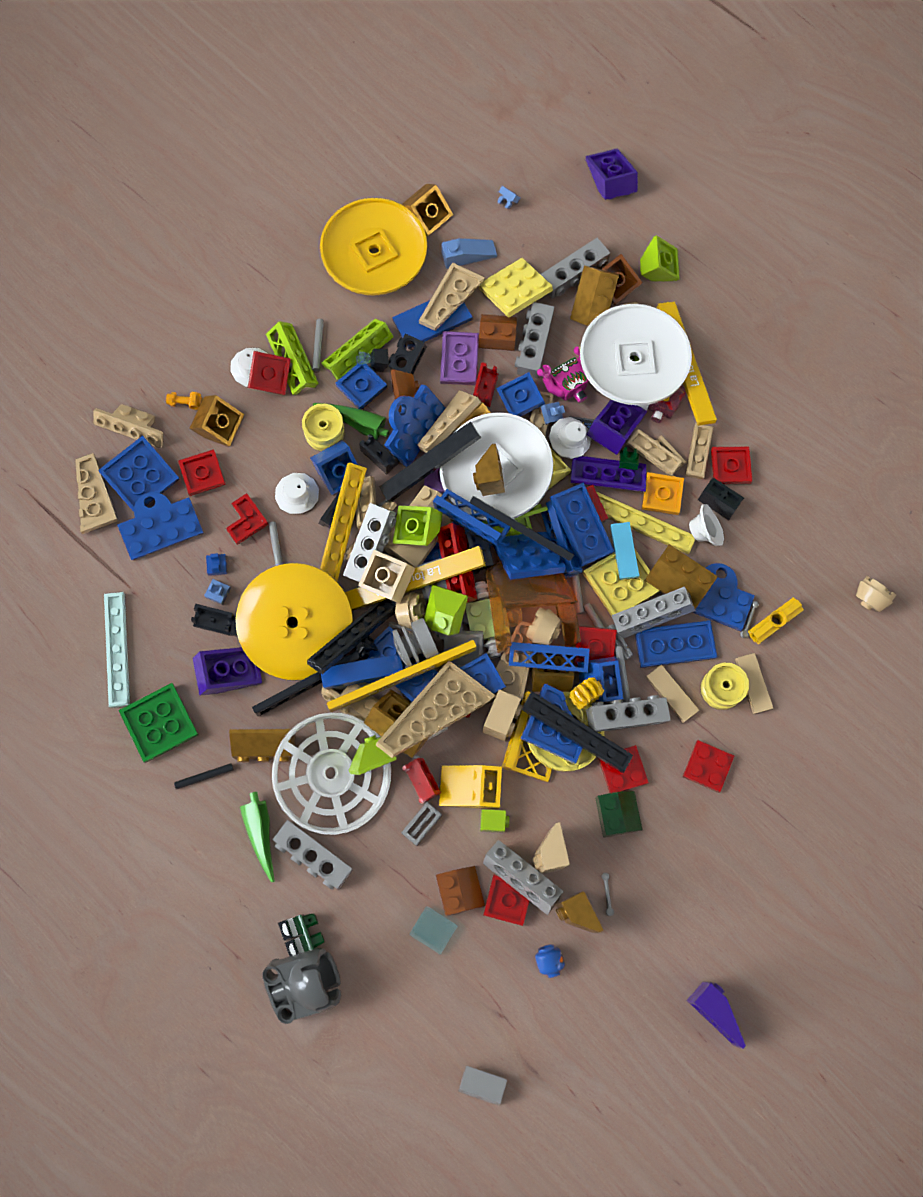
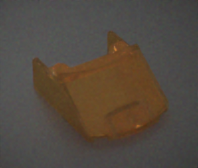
(511, 595)

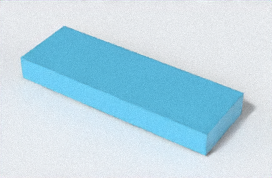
(624, 551)

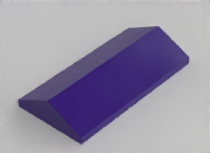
(607, 474)

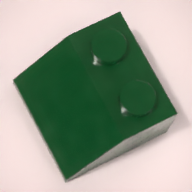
(618, 813)

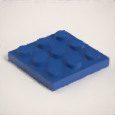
(138, 472)
(527, 558)

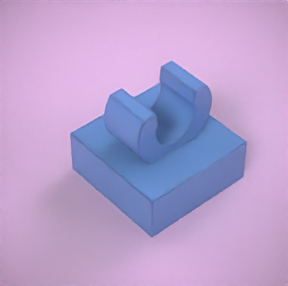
(509, 195)
(552, 412)
(217, 591)

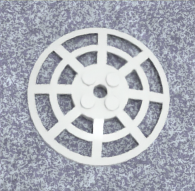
(318, 781)

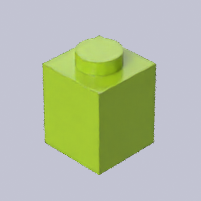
(494, 821)

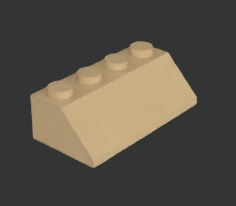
(414, 554)
(552, 852)

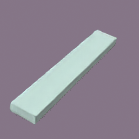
(116, 650)

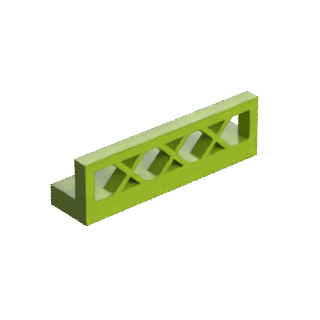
(293, 349)
(344, 359)

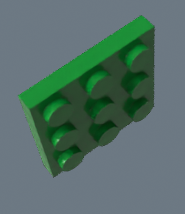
(158, 722)

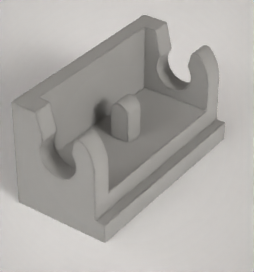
(482, 1085)

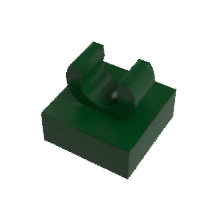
(629, 460)

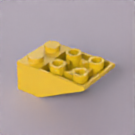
(471, 786)

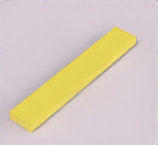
(647, 524)

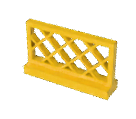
(516, 745)

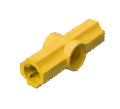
(768, 627)

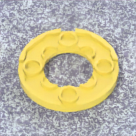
(557, 763)

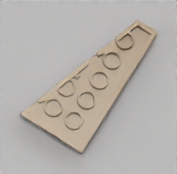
(441, 703)

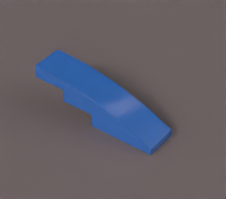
(361, 671)

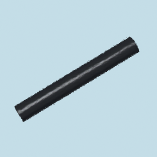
(203, 776)

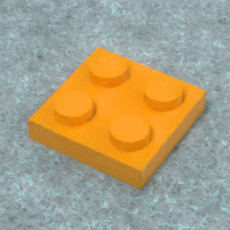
(663, 493)

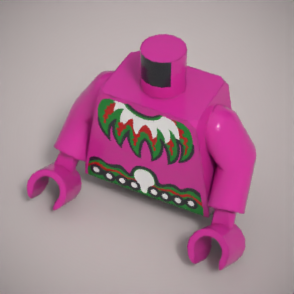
(566, 379)

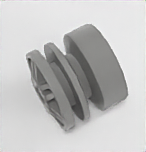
(415, 642)

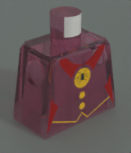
(668, 406)

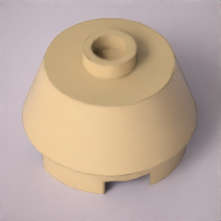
(874, 595)
(410, 609)
(544, 627)

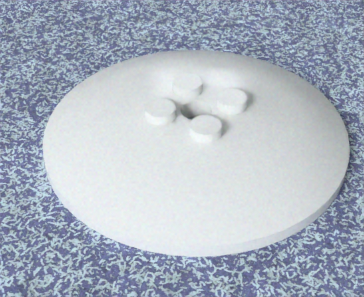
(642, 332)
(523, 458)

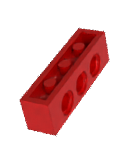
(453, 541)

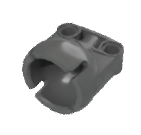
(302, 984)

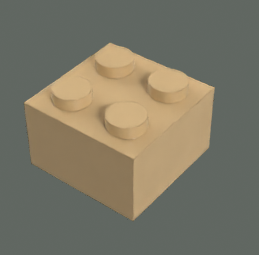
(386, 576)
(501, 716)

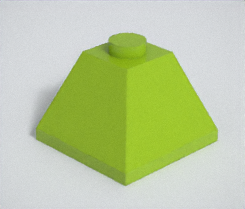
(660, 261)
(416, 525)
(445, 610)
(369, 757)

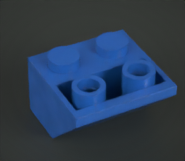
(607, 673)

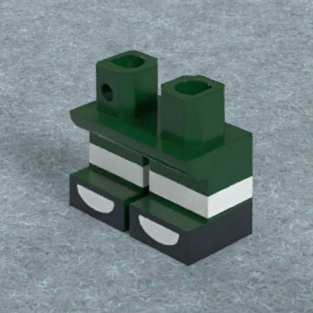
(297, 926)

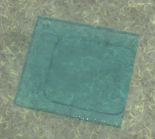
(433, 930)

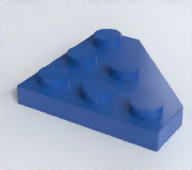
(547, 738)

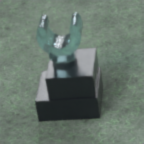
(378, 359)

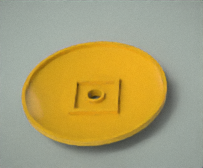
(370, 225)
(285, 593)

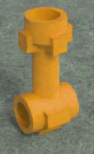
(194, 400)

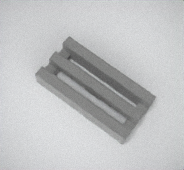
(427, 829)

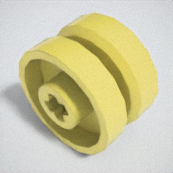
(323, 426)
(733, 678)

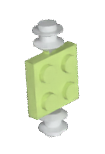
(480, 618)

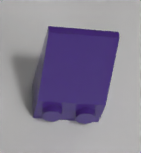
(612, 174)
(615, 425)
(224, 671)
(715, 1008)

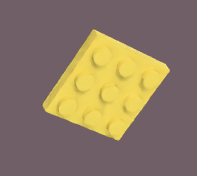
(515, 287)
(616, 593)

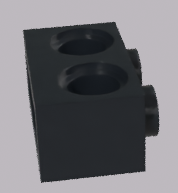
(412, 357)

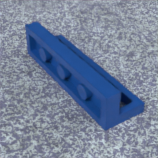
(470, 521)
(572, 567)
(549, 650)

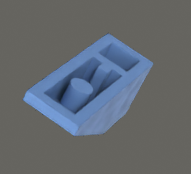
(467, 251)

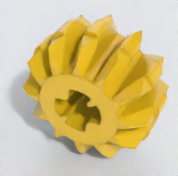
(586, 693)

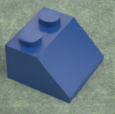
(332, 465)

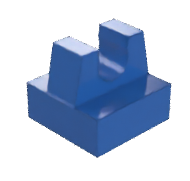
(216, 564)

